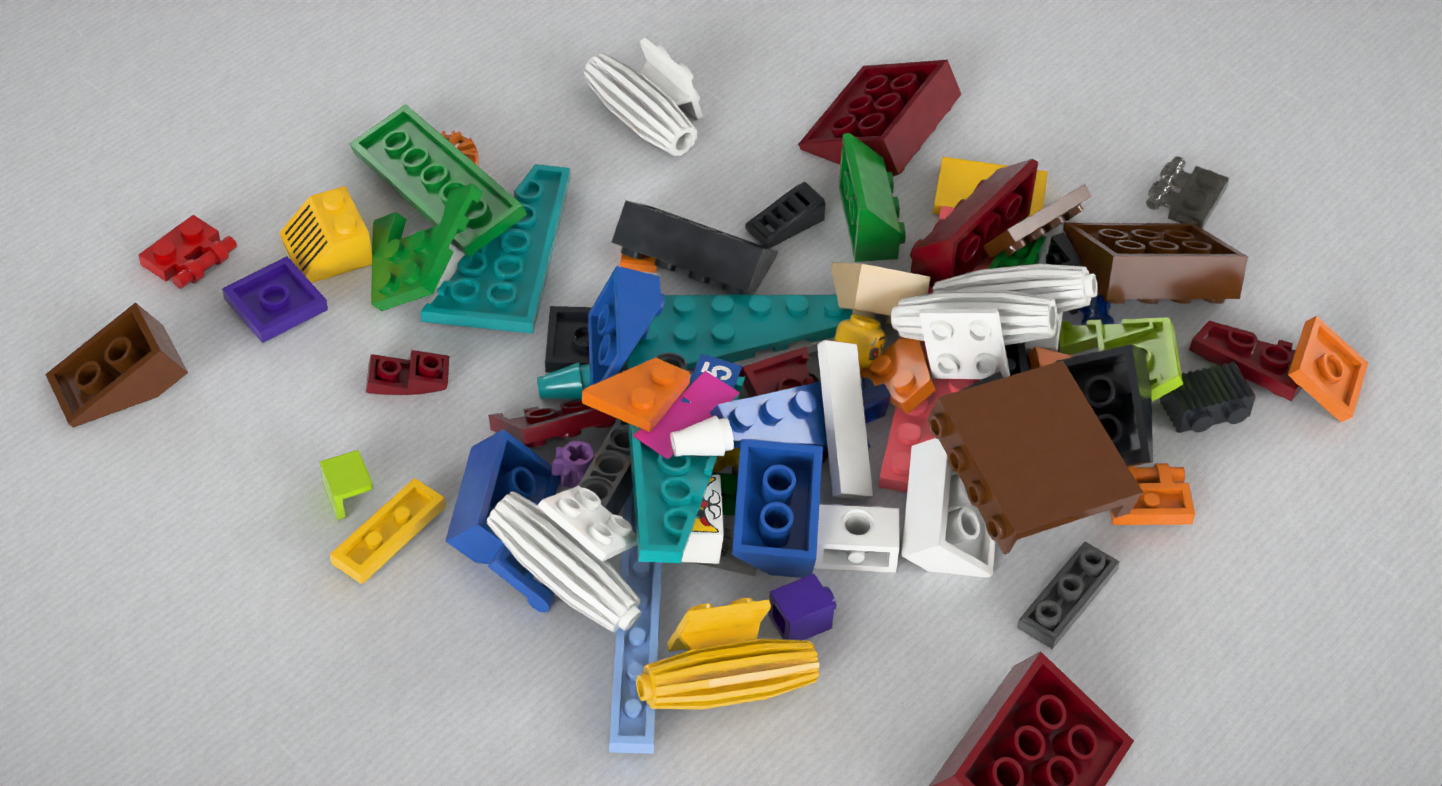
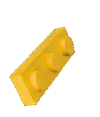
(387, 531)

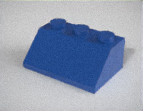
(493, 471)
(778, 507)

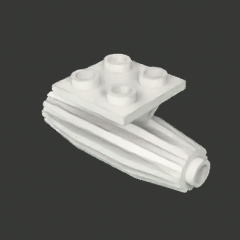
(649, 98)
(1067, 285)
(970, 329)
(568, 548)

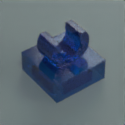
(874, 400)

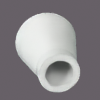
(704, 438)

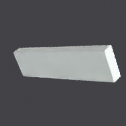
(844, 420)

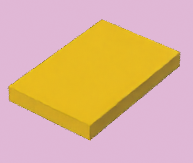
(960, 177)

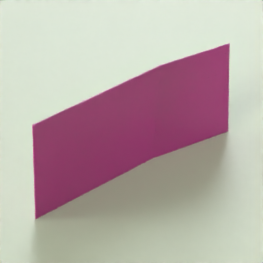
(704, 396)

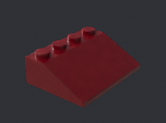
(887, 110)
(1037, 734)

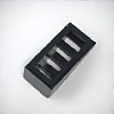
(802, 200)

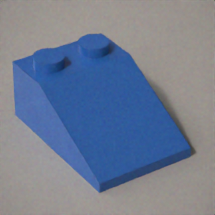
(621, 319)

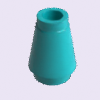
(565, 382)

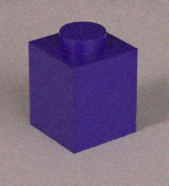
(802, 608)

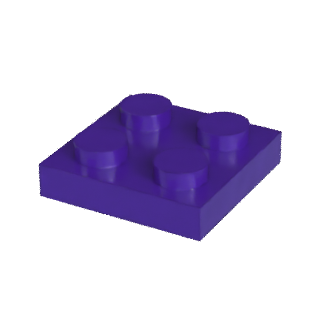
(275, 299)

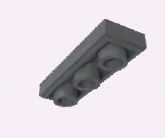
(1068, 595)

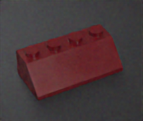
(992, 208)

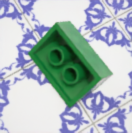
(869, 203)

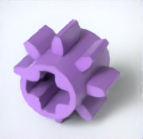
(572, 462)

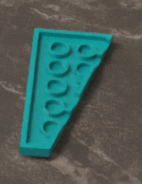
(507, 277)
(737, 325)
(667, 497)

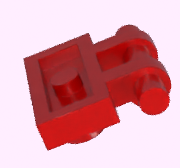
(187, 252)

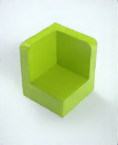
(343, 478)

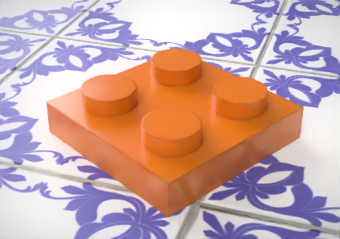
(1328, 369)

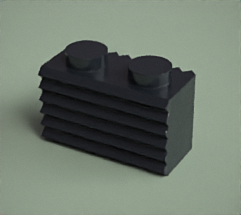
(1209, 398)

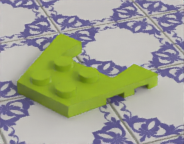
(1151, 335)

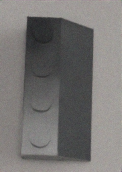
(692, 246)

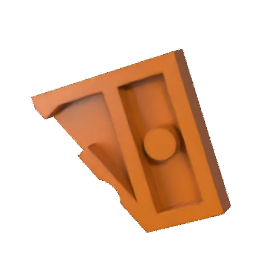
(904, 372)
(640, 393)

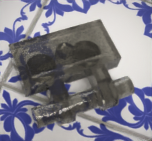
(1198, 195)

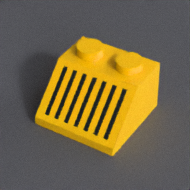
(327, 236)

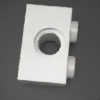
(857, 538)

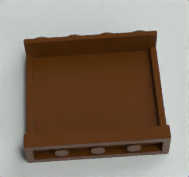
(1032, 453)

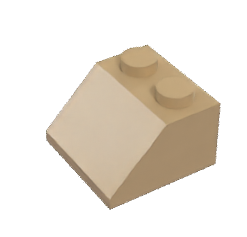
(874, 289)

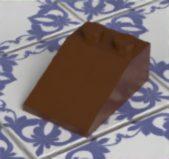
(116, 368)

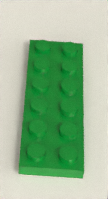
(427, 167)

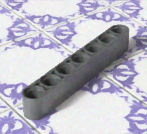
(611, 469)

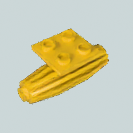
(726, 660)

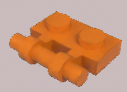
(1163, 500)

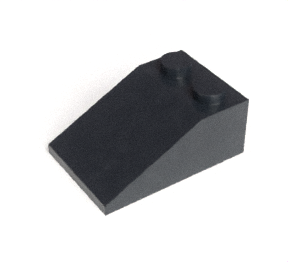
(1121, 397)

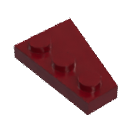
(1257, 360)

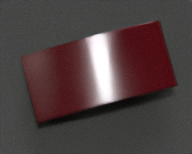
(418, 375)

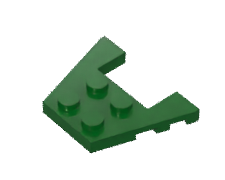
(414, 264)

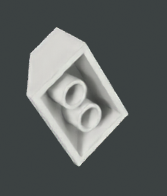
(940, 522)

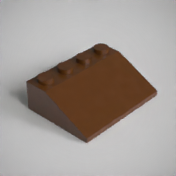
(1158, 262)

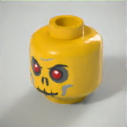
(864, 333)

